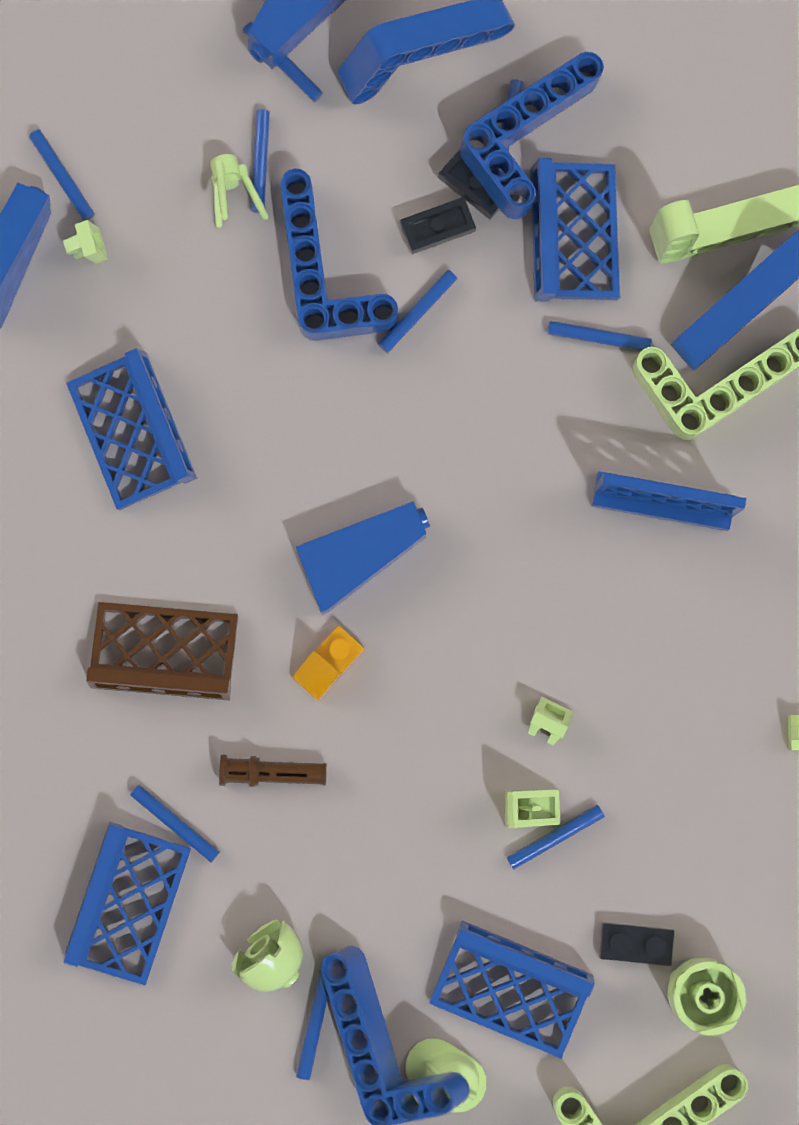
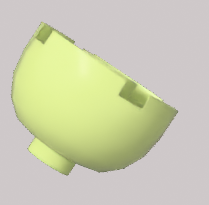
(271, 959)

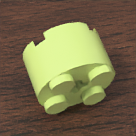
(724, 1004)

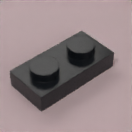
(465, 184)
(438, 225)
(636, 944)

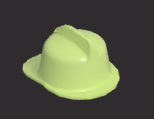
(437, 1057)

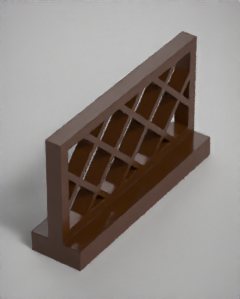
(155, 680)

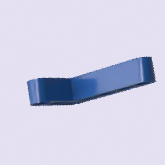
(417, 39)
(522, 123)
(312, 271)
(740, 304)
(377, 1050)

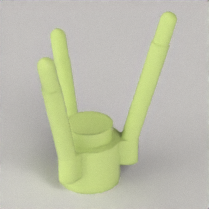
(226, 177)

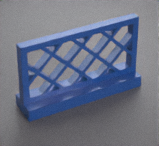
(546, 225)
(156, 413)
(666, 501)
(96, 896)
(522, 960)

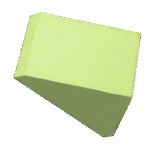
(532, 808)

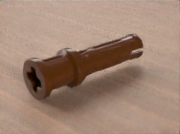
(255, 771)

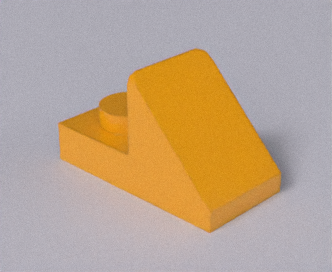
(328, 663)

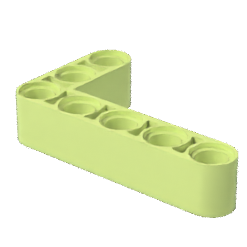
(682, 234)
(728, 388)
(678, 1106)

